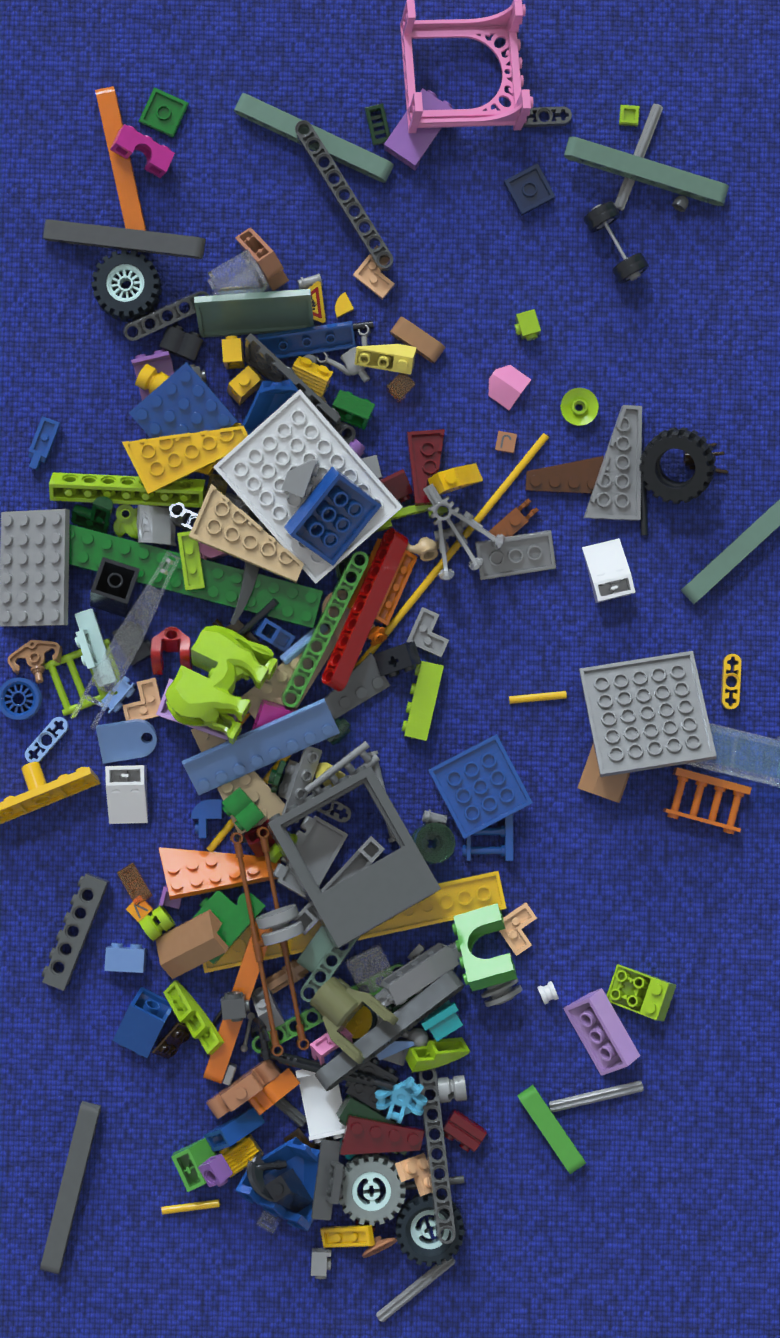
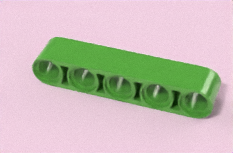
(551, 1129)

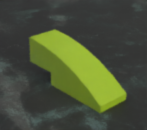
(436, 1054)

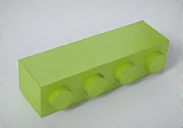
(423, 700)

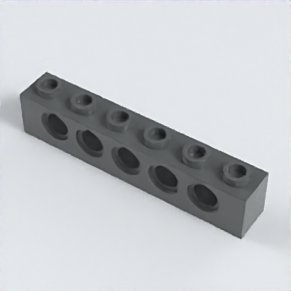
(61, 979)

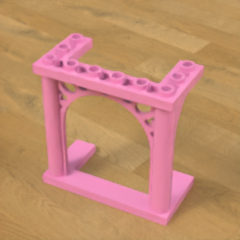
(500, 25)

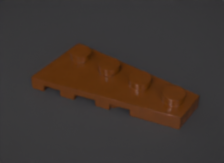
(570, 477)

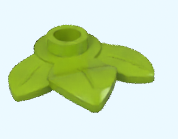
(126, 524)

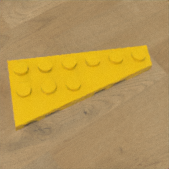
(176, 456)

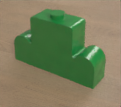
(232, 916)

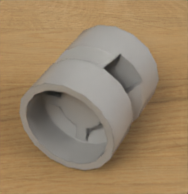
(452, 1089)

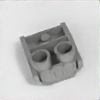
(155, 525)

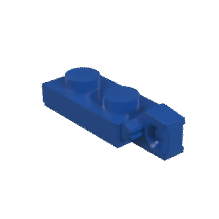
(43, 442)

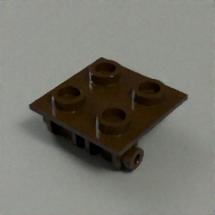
(169, 1045)

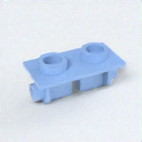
(124, 690)

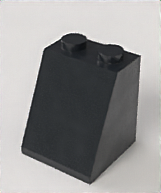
(114, 587)

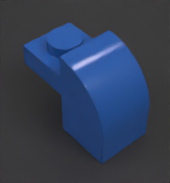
(274, 634)
(206, 810)

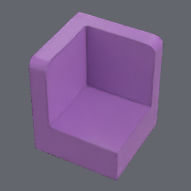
(165, 901)

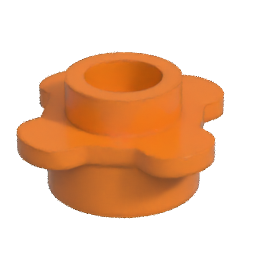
(377, 635)

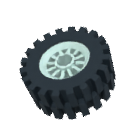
(132, 306)

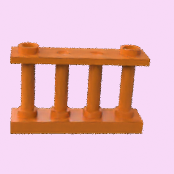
(720, 786)

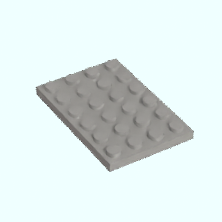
(34, 568)

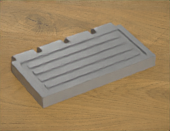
(318, 849)

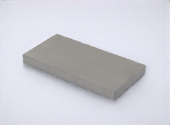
(517, 556)

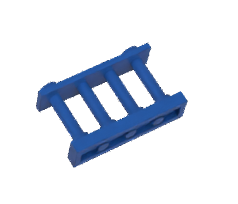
(505, 850)

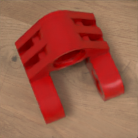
(170, 640)

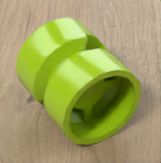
(154, 929)

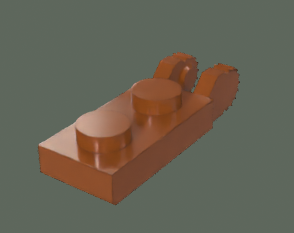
(513, 521)

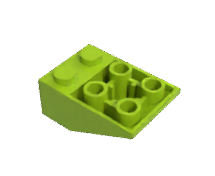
(640, 992)

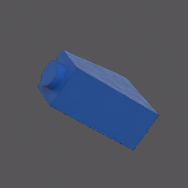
(234, 1129)

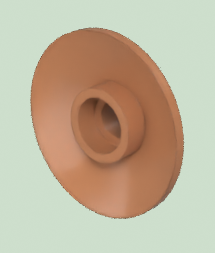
(380, 1245)

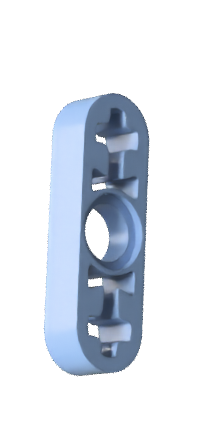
(52, 725)

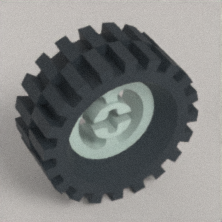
(409, 1235)

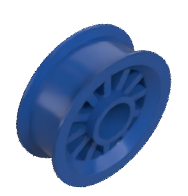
(36, 702)

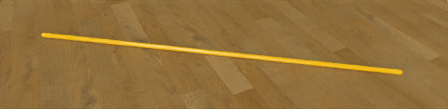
(419, 591)

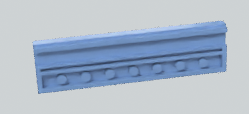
(261, 747)

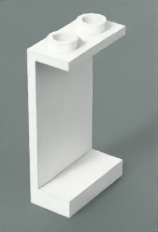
(320, 1107)

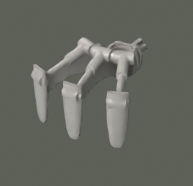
(455, 530)

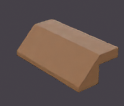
(607, 787)
(190, 944)

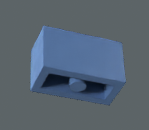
(125, 958)

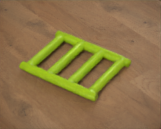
(69, 659)

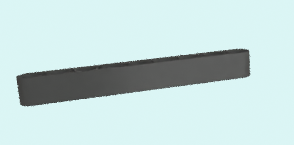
(340, 187)
(124, 239)
(386, 1033)
(437, 1164)
(70, 1187)

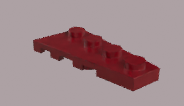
(424, 459)
(375, 1136)

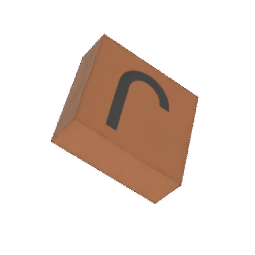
(505, 442)

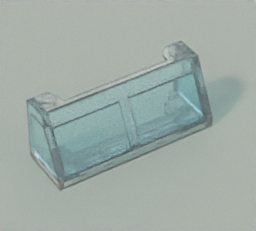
(744, 755)

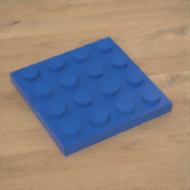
(181, 407)
(480, 786)

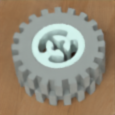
(370, 1167)

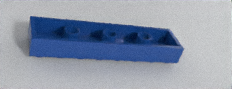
(309, 340)

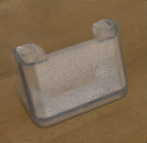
(238, 276)

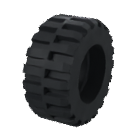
(660, 483)

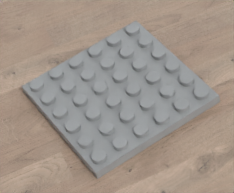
(647, 714)

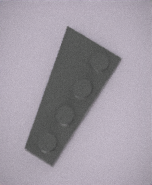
(362, 685)

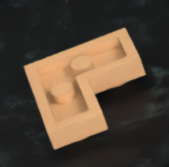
(372, 278)
(149, 702)
(514, 923)
(416, 1168)

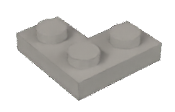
(423, 634)

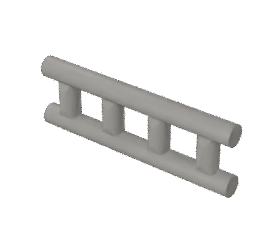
(344, 762)

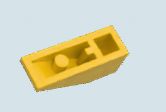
(456, 478)

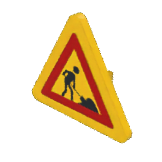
(317, 302)

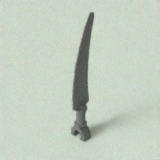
(248, 583)

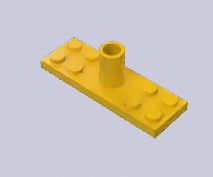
(42, 793)

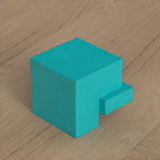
(443, 1020)

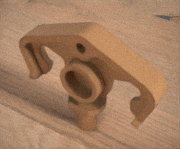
(34, 653)

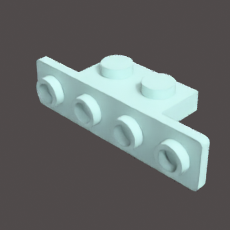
(89, 639)

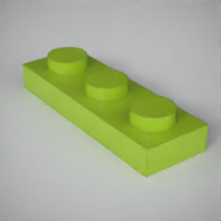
(191, 562)

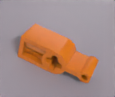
(274, 1091)

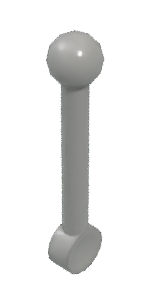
(250, 1016)

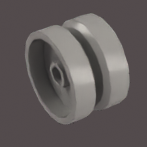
(279, 926)

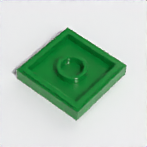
(163, 112)

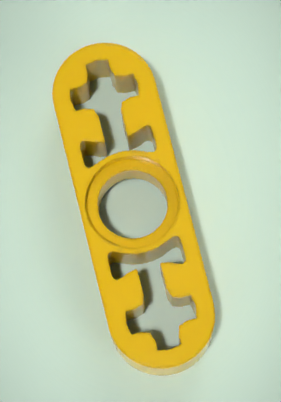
(736, 696)

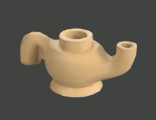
(425, 548)

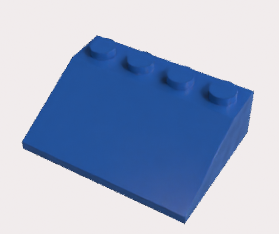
(332, 516)

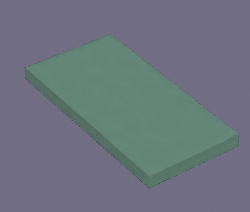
(254, 312)

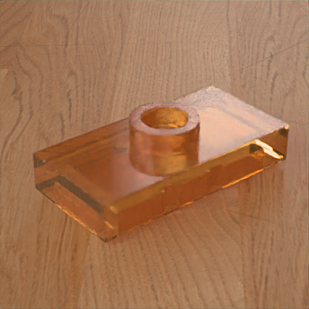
(134, 884)

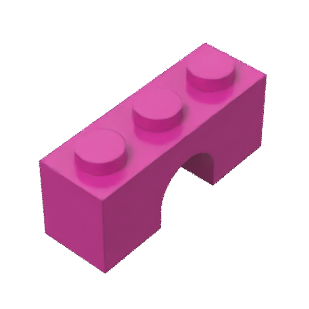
(157, 155)

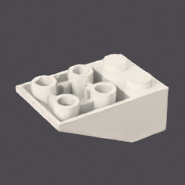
(608, 570)
(127, 794)

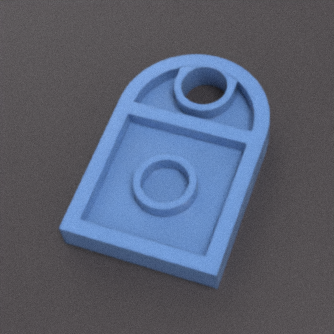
(124, 740)

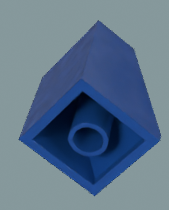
(143, 1022)

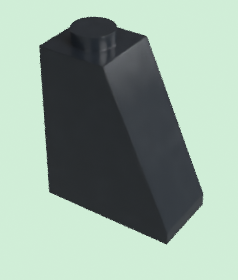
(289, 1191)

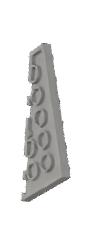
(619, 479)

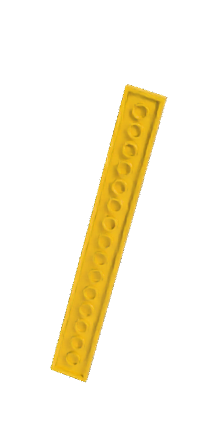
(452, 899)

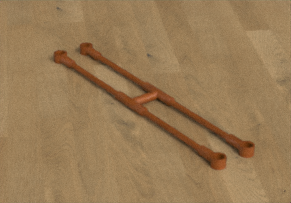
(258, 943)

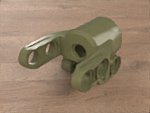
(338, 1005)

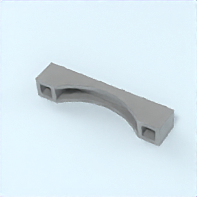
(361, 859)

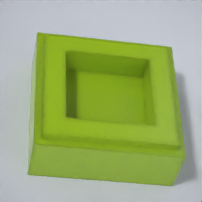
(629, 115)

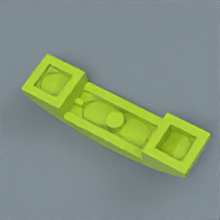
(408, 511)

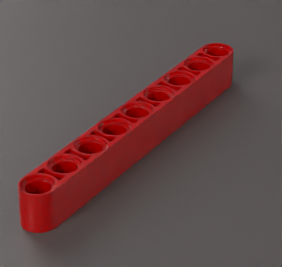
(364, 610)

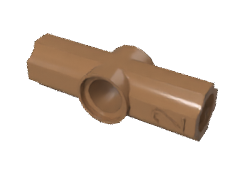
(280, 979)

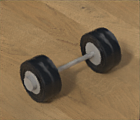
(601, 217)

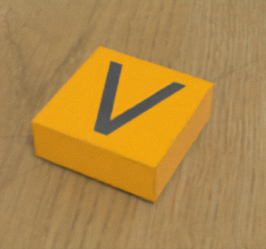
(140, 910)

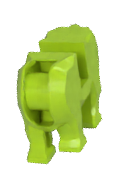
(227, 658)

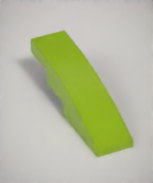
(194, 1017)

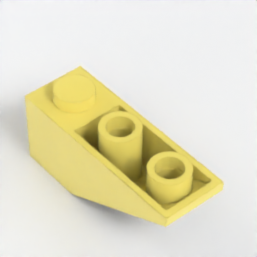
(387, 357)

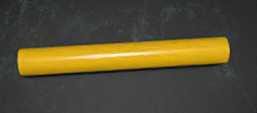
(537, 697)
(190, 1206)

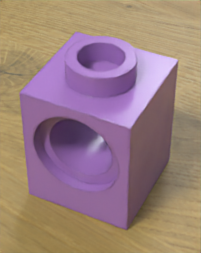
(215, 1170)

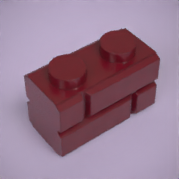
(464, 1131)

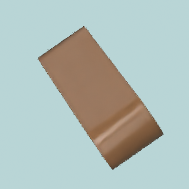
(414, 336)

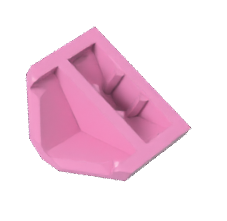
(507, 385)

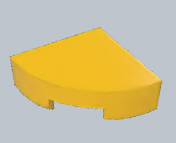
(343, 305)

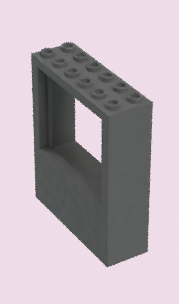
(375, 891)

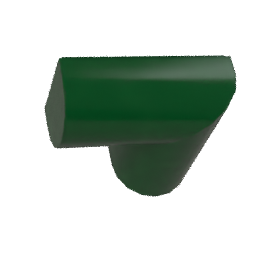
(97, 518)

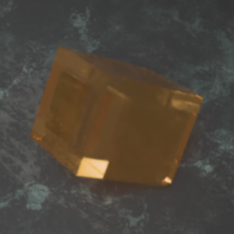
(400, 386)

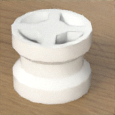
(548, 992)

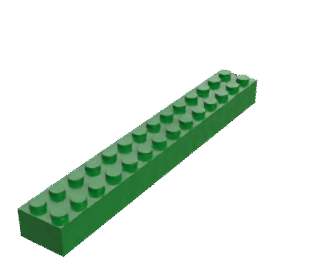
(222, 583)

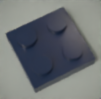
(529, 189)

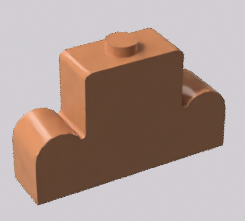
(264, 257)
(243, 1088)

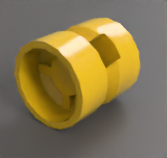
(150, 379)

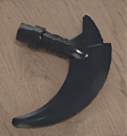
(258, 1025)
(255, 1174)

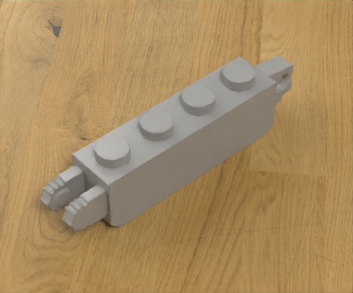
(418, 974)

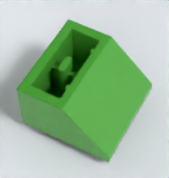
(189, 1159)

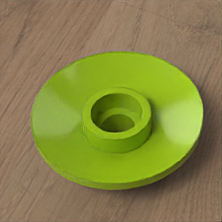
(581, 397)

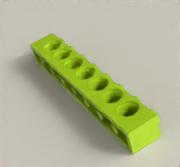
(124, 490)

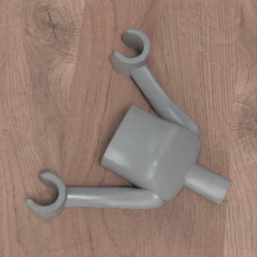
(349, 360)

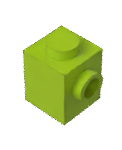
(527, 325)

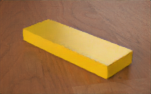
(347, 1236)

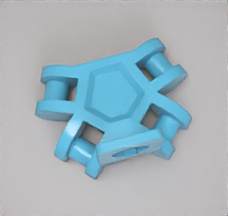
(405, 1095)

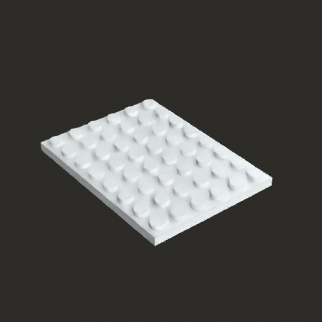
(283, 442)

